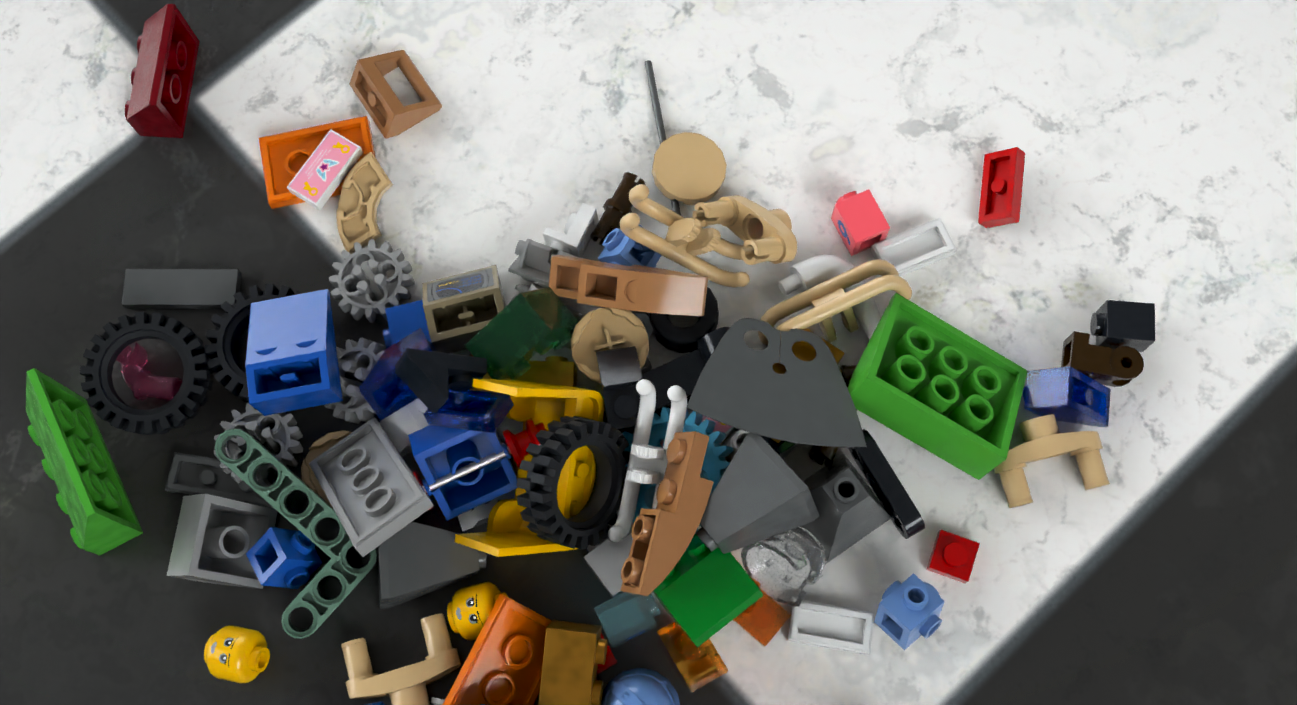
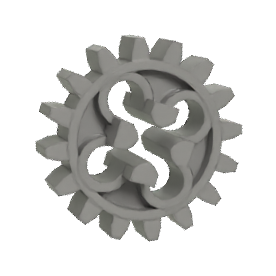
(379, 261)
(355, 360)
(280, 438)

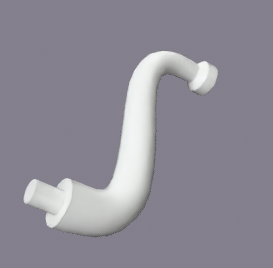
(822, 268)

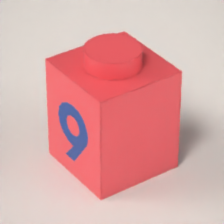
(859, 221)

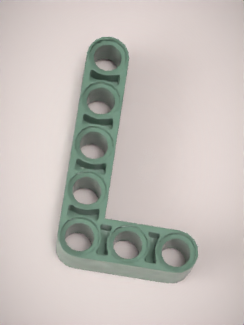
(306, 522)

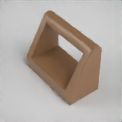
(382, 102)

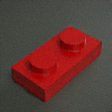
(1001, 188)

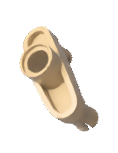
(764, 231)
(1045, 441)
(406, 683)

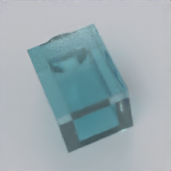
(627, 617)

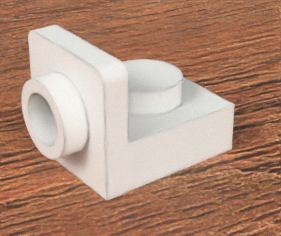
(577, 232)

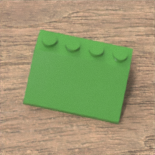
(939, 388)
(79, 465)

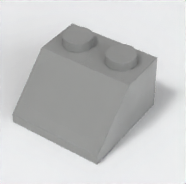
(214, 540)

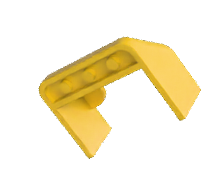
(506, 530)

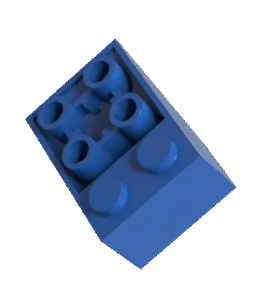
(292, 354)

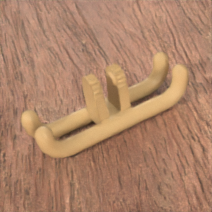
(683, 239)
(830, 299)

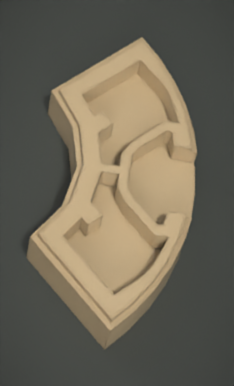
(359, 203)

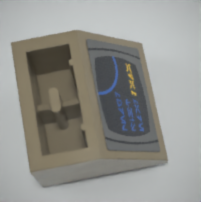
(461, 306)

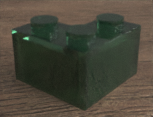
(527, 325)

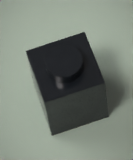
(1124, 325)

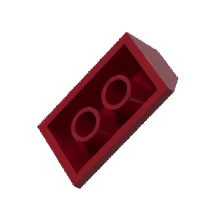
(162, 75)

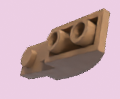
(628, 287)
(666, 532)

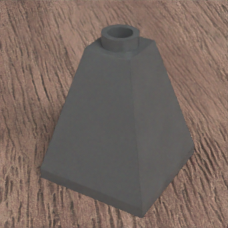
(755, 499)
(845, 507)
(421, 562)

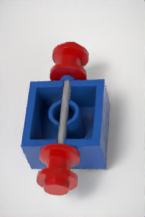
(469, 465)

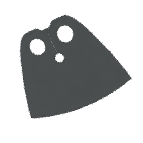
(800, 406)

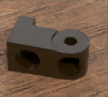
(1100, 363)

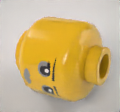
(471, 608)
(236, 654)

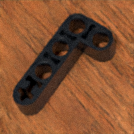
(681, 371)

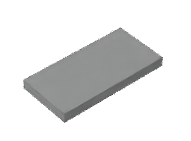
(370, 486)

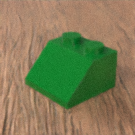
(706, 591)

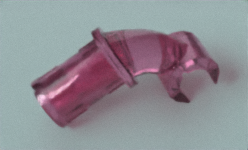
(141, 381)

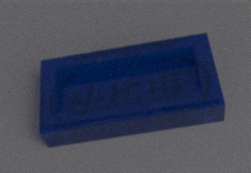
(471, 411)

